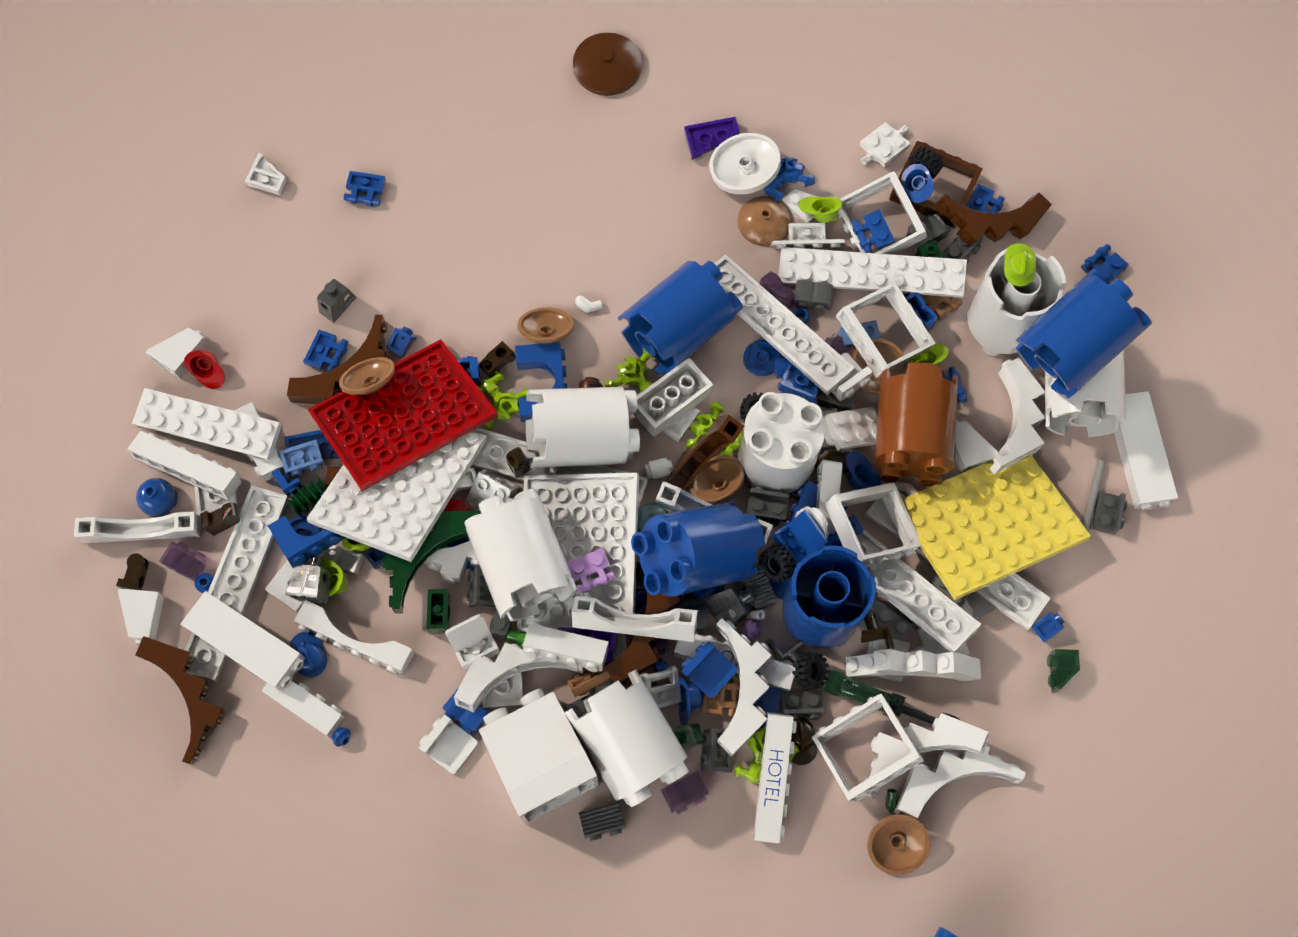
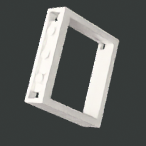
(871, 189)
(864, 343)
(896, 510)
(881, 778)

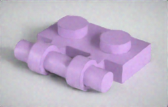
(589, 565)

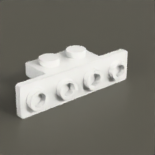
(807, 235)

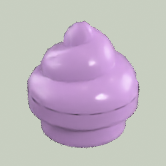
(751, 629)

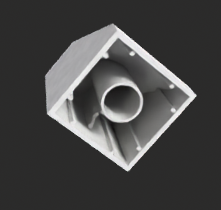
(537, 755)

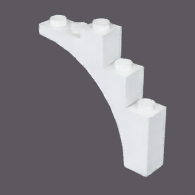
(453, 560)
(915, 663)
(486, 674)
(752, 687)
(947, 734)
(948, 767)

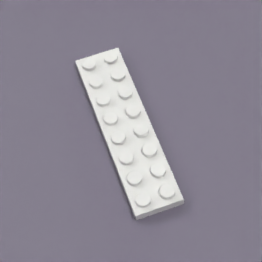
(207, 424)
(919, 599)

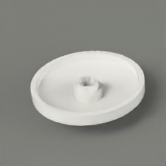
(745, 163)

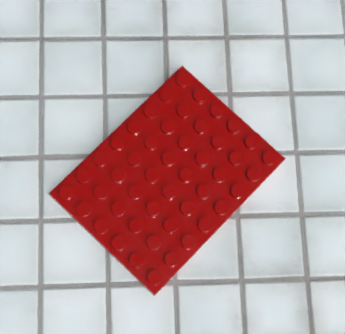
(407, 419)

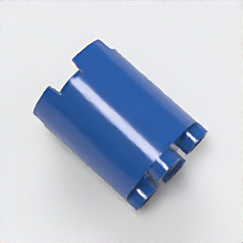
(680, 315)
(1082, 332)
(698, 549)
(828, 597)

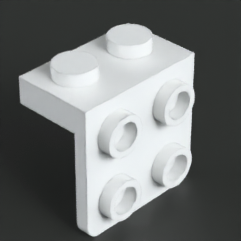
(858, 379)
(471, 639)
(448, 744)

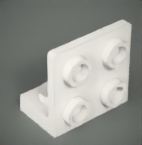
(489, 485)

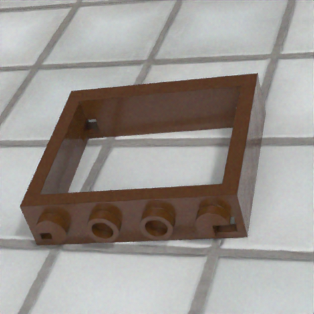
(952, 162)

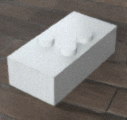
(672, 397)

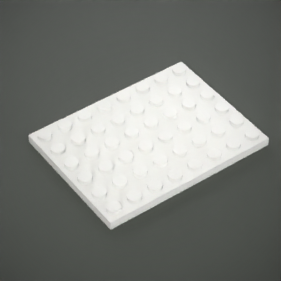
(401, 508)
(587, 516)

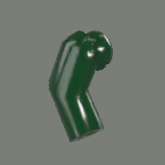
(891, 800)

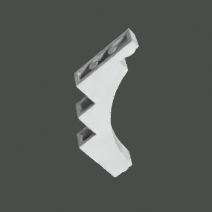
(1023, 393)

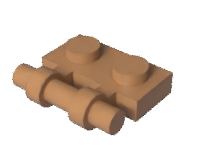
(934, 301)
(584, 682)
(716, 704)

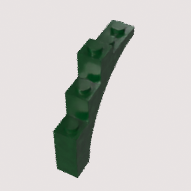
(446, 530)

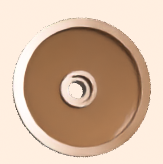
(763, 229)
(545, 325)
(890, 353)
(367, 376)
(718, 479)
(898, 855)

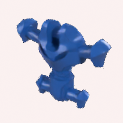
(789, 173)

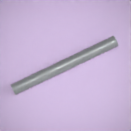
(1093, 494)

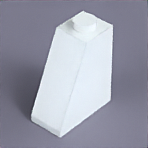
(172, 351)
(971, 448)
(141, 612)

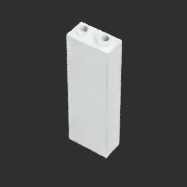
(1144, 455)
(243, 641)

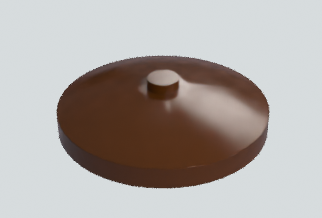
(607, 64)

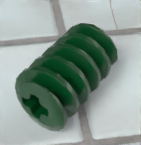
(307, 497)

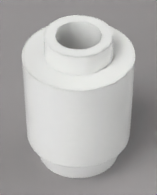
(658, 468)

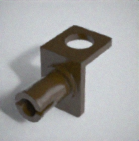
(875, 633)

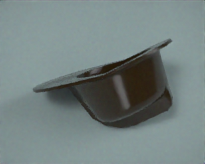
(804, 742)

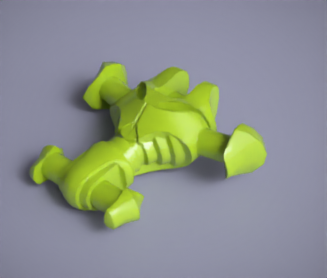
(632, 372)
(503, 403)
(704, 423)
(756, 743)

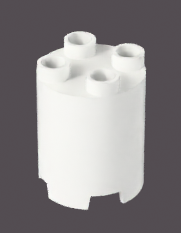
(1005, 310)
(1093, 406)
(581, 426)
(781, 442)
(519, 554)
(629, 740)

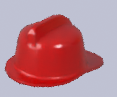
(205, 368)

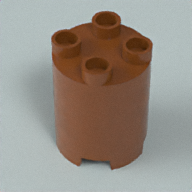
(916, 424)

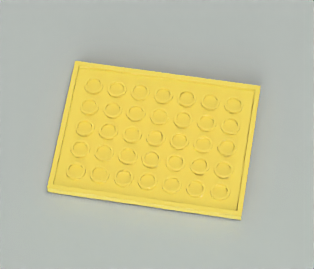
(992, 524)

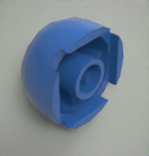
(156, 497)

